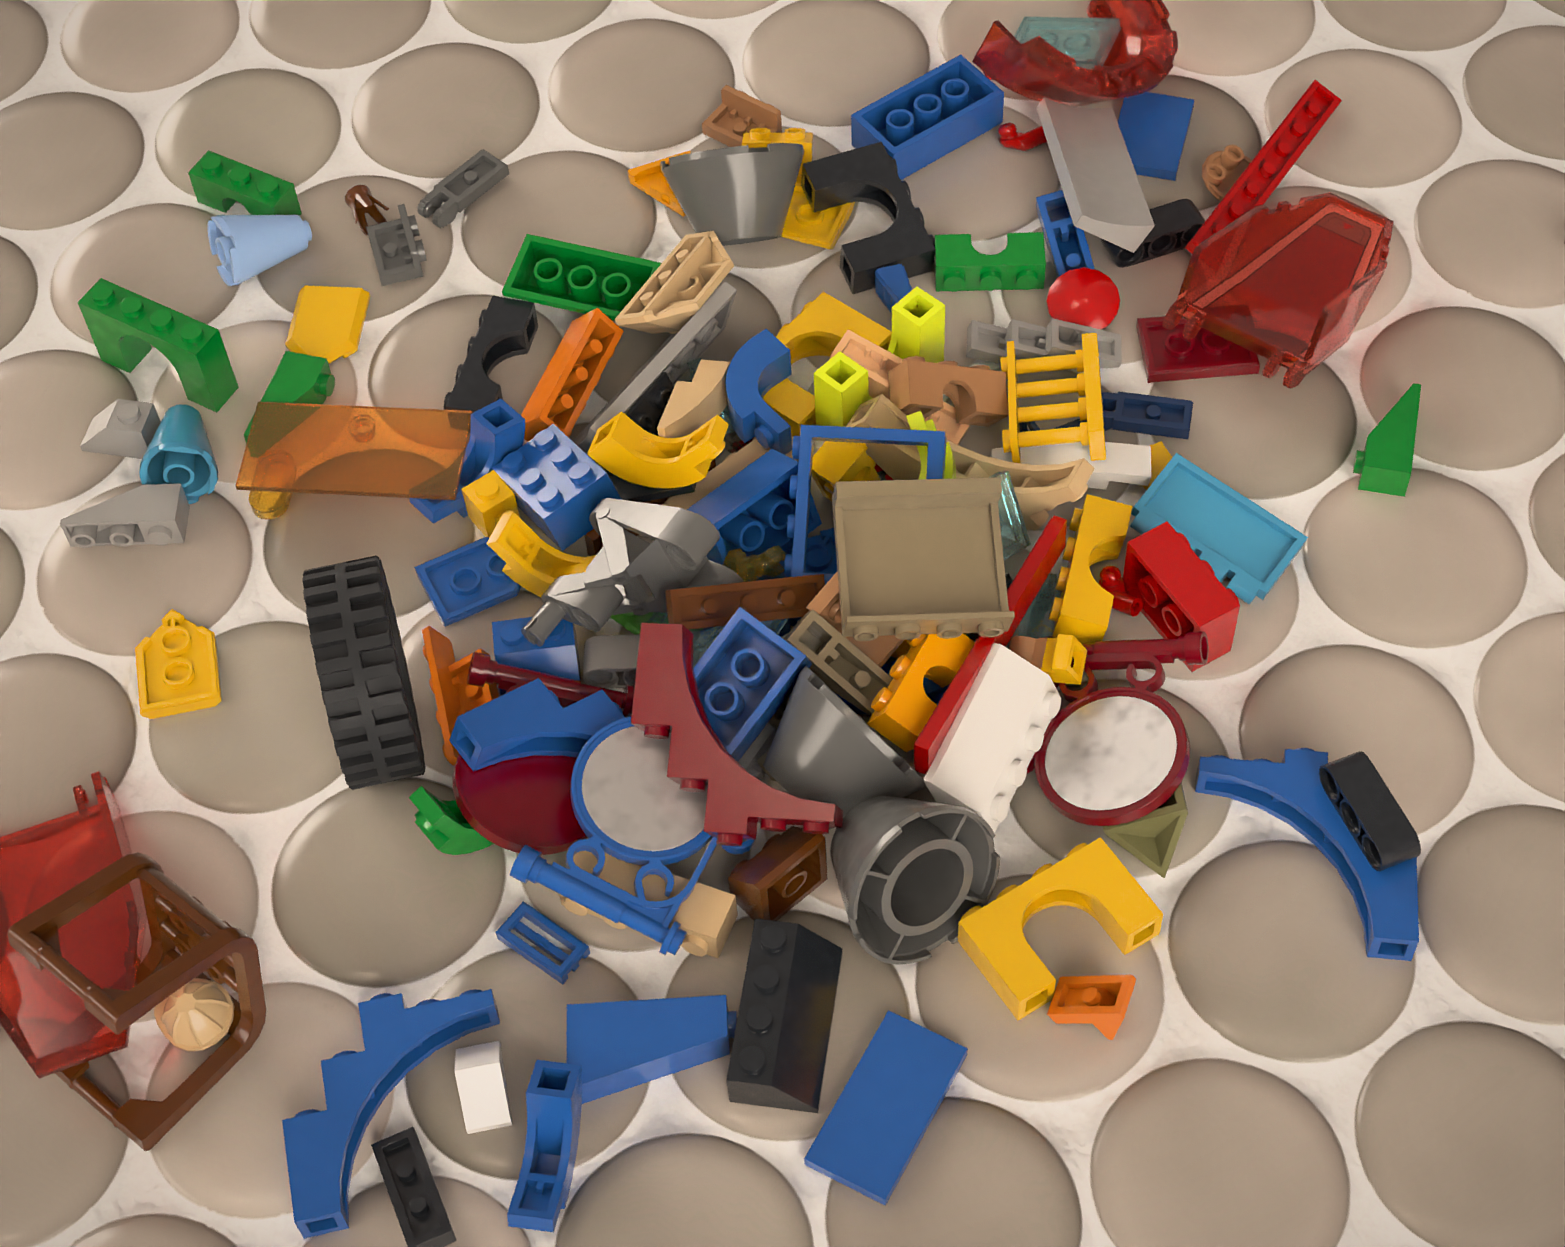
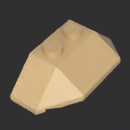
(678, 286)

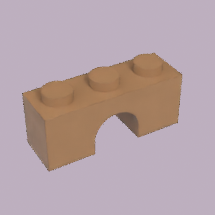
(975, 390)

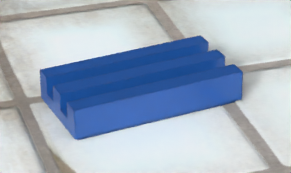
(569, 962)

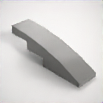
(1032, 341)

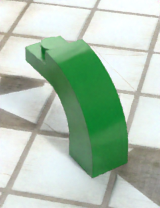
(445, 824)

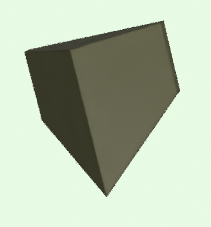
(1154, 835)

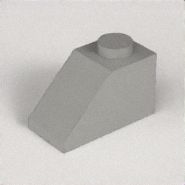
(122, 429)

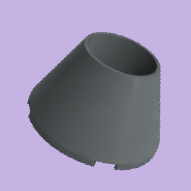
(736, 189)
(832, 753)
(911, 873)

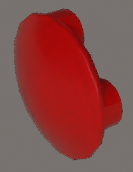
(1084, 298)

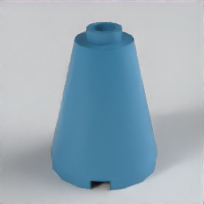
(181, 454)

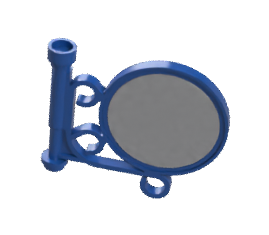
(637, 817)

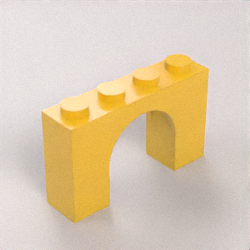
(817, 333)
(1085, 879)

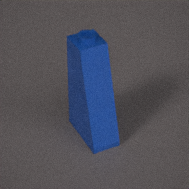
(645, 1039)

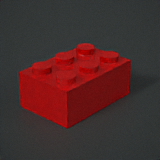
(1180, 590)

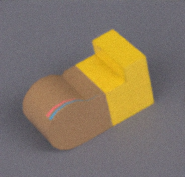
(1053, 656)

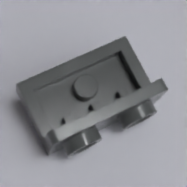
(396, 250)

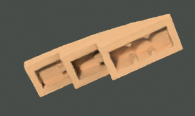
(878, 363)

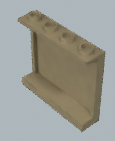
(920, 558)

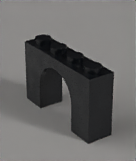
(872, 178)

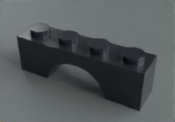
(503, 332)

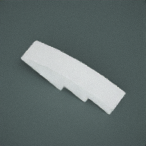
(1122, 464)

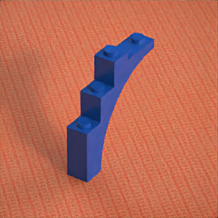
(530, 724)
(1295, 795)
(326, 1142)

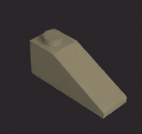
(838, 661)

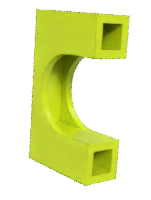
(916, 331)

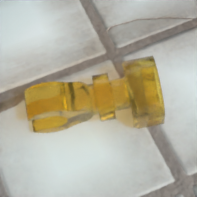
(756, 565)

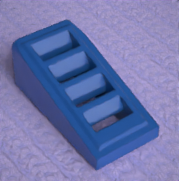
(891, 284)

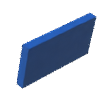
(886, 1107)

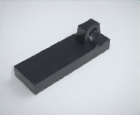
(413, 1190)

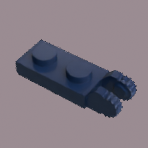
(1147, 414)

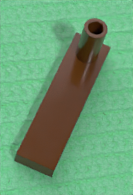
(762, 599)

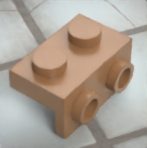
(738, 116)

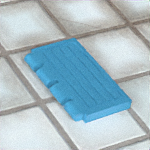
(1221, 527)

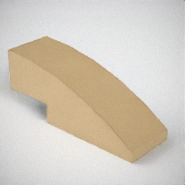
(695, 401)

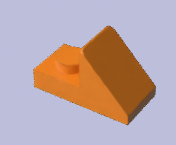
(1092, 1000)

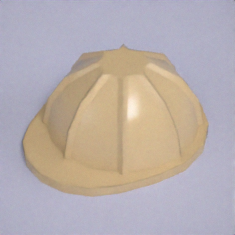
(195, 1015)

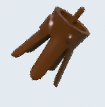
(361, 202)

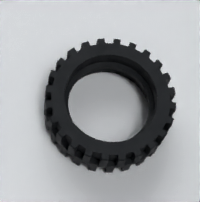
(363, 672)

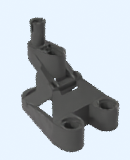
(630, 571)

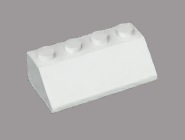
(994, 736)

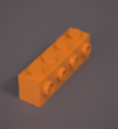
(572, 374)

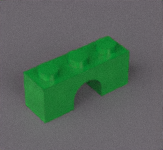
(223, 181)
(965, 269)

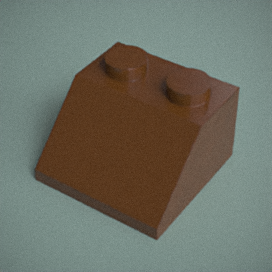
(780, 874)

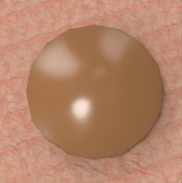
(1223, 170)

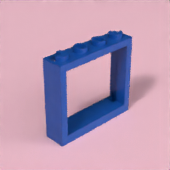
(801, 484)

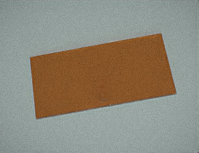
(355, 450)

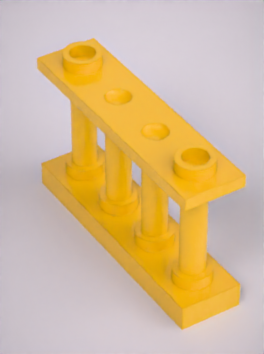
(1087, 408)

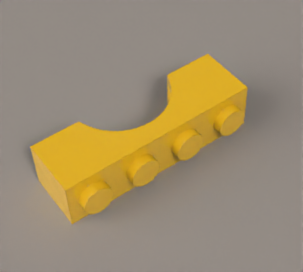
(1098, 537)

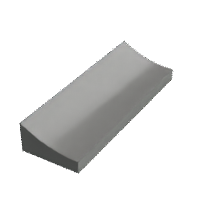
(1096, 173)
(669, 357)

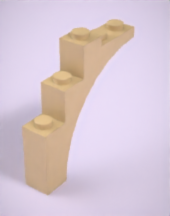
(1036, 486)

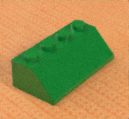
(576, 276)

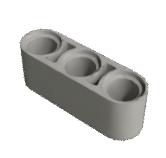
(611, 660)

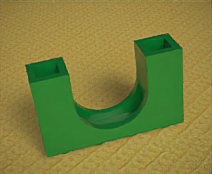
(128, 325)

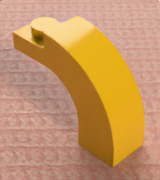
(656, 460)
(529, 558)

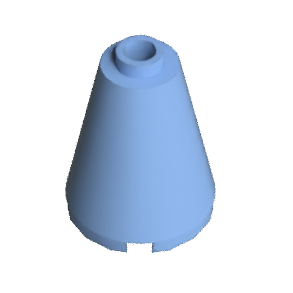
(255, 243)

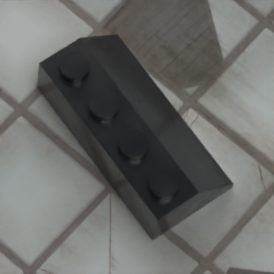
(784, 1018)

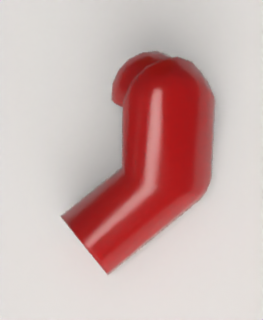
(1020, 141)
(1112, 582)

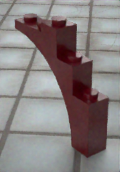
(669, 703)

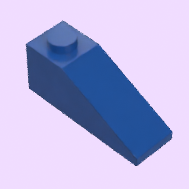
(1064, 240)

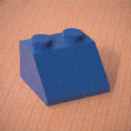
(556, 657)

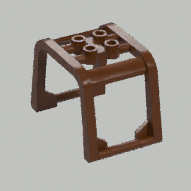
(173, 922)

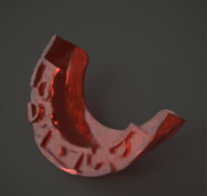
(1134, 65)

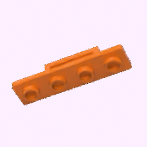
(450, 686)

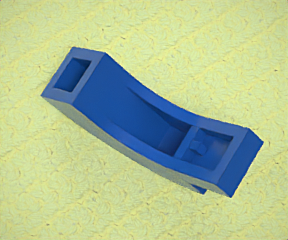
(751, 374)
(493, 435)
(550, 1146)

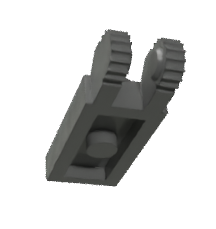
(462, 188)

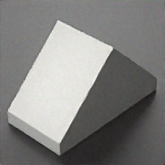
(482, 1087)

